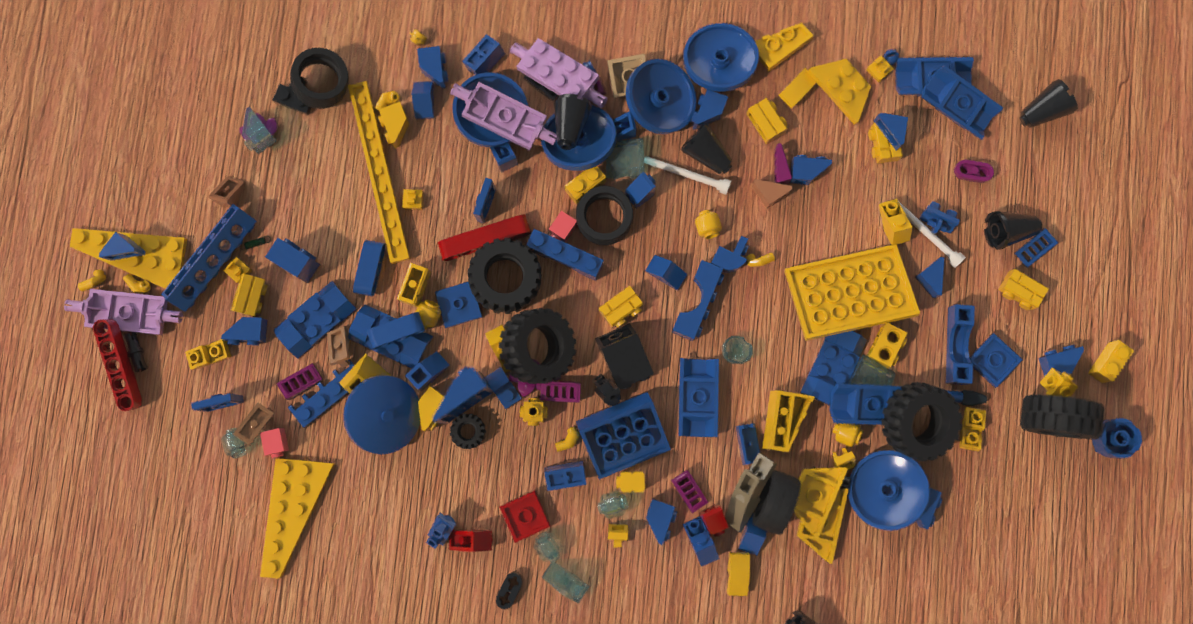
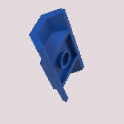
(914, 73)
(960, 101)
(314, 319)
(404, 351)
(833, 364)
(698, 397)
(860, 403)

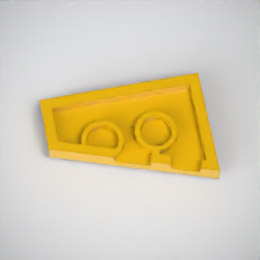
(780, 46)

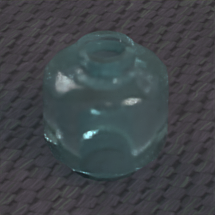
(232, 445)
(613, 504)
(548, 546)

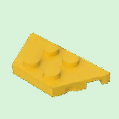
(843, 86)
(817, 496)
(827, 541)

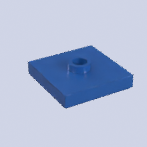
(484, 200)
(458, 305)
(994, 360)
(217, 402)

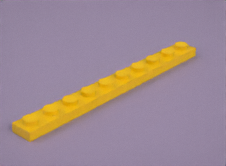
(379, 172)

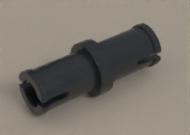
(135, 352)

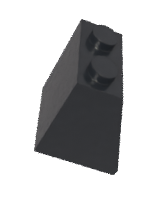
(624, 356)

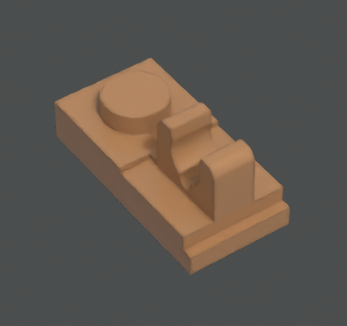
(338, 347)
(253, 424)

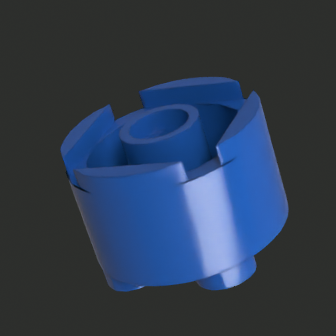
(1127, 443)

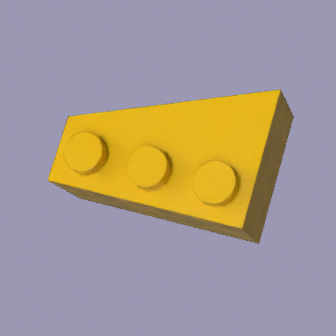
(783, 419)

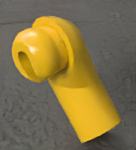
(386, 99)
(761, 261)
(570, 440)

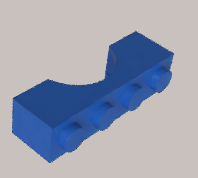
(577, 259)
(706, 278)
(959, 326)

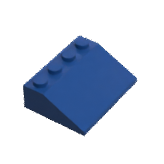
(463, 394)
(623, 435)

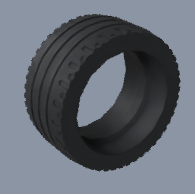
(324, 57)
(610, 193)
(777, 502)

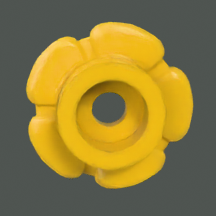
(417, 37)

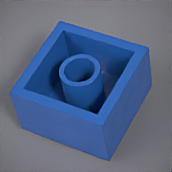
(287, 256)

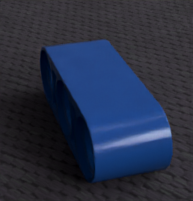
(369, 268)
(395, 330)

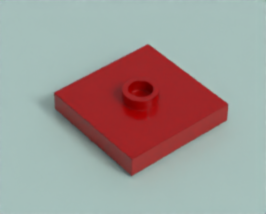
(525, 516)

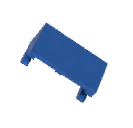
(483, 56)
(748, 443)
(565, 475)

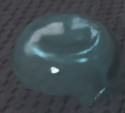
(736, 350)

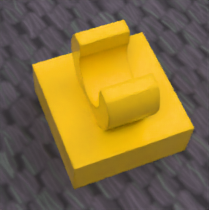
(879, 69)
(412, 199)
(236, 268)
(846, 460)
(617, 533)

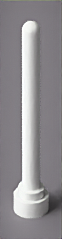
(721, 185)
(954, 257)

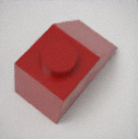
(714, 520)
(471, 540)

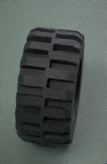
(498, 251)
(559, 346)
(1062, 416)
(942, 427)

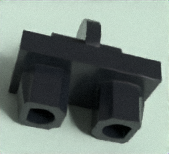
(607, 390)

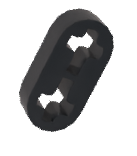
(505, 588)

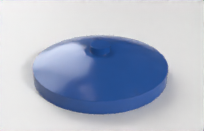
(720, 57)
(660, 96)
(473, 131)
(592, 147)
(382, 414)
(889, 490)

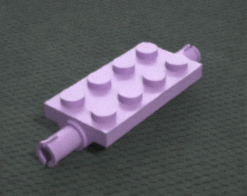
(558, 71)
(503, 115)
(131, 311)

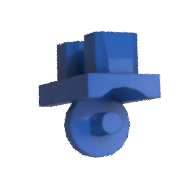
(939, 220)
(440, 530)

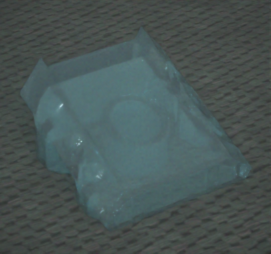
(626, 159)
(871, 372)

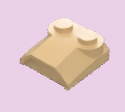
(620, 71)

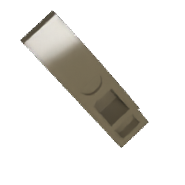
(747, 490)

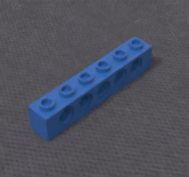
(198, 261)

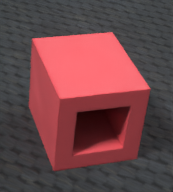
(563, 227)
(274, 442)

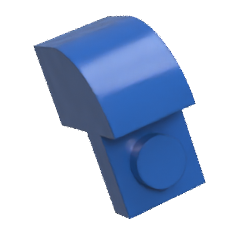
(730, 260)

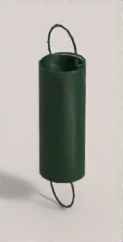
(256, 242)

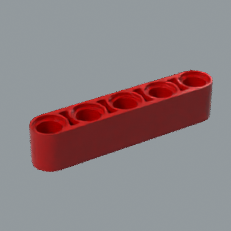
(470, 241)
(109, 360)

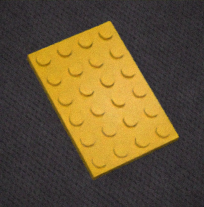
(851, 292)

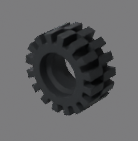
(456, 431)

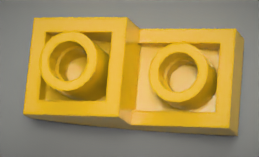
(797, 88)
(208, 354)
(972, 428)
(739, 574)

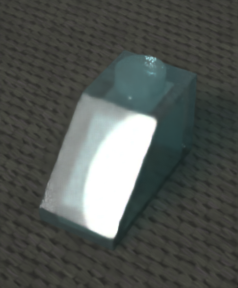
(256, 133)
(565, 582)

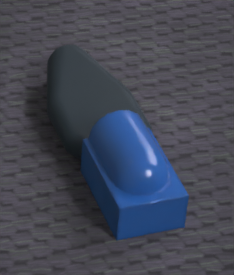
(968, 397)

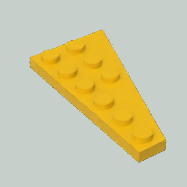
(159, 265)
(292, 501)

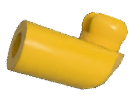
(98, 278)
(137, 286)

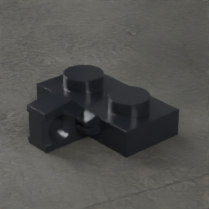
(286, 97)

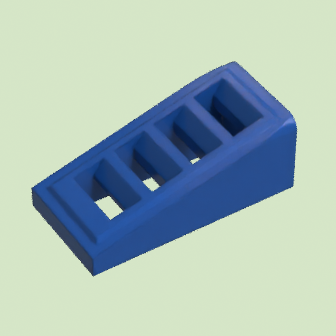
(1051, 243)

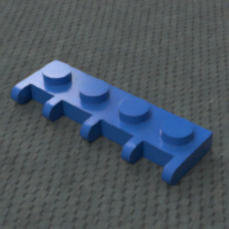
(322, 400)

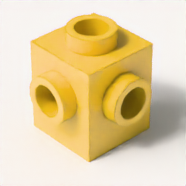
(1058, 383)
(533, 420)

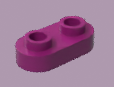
(972, 171)

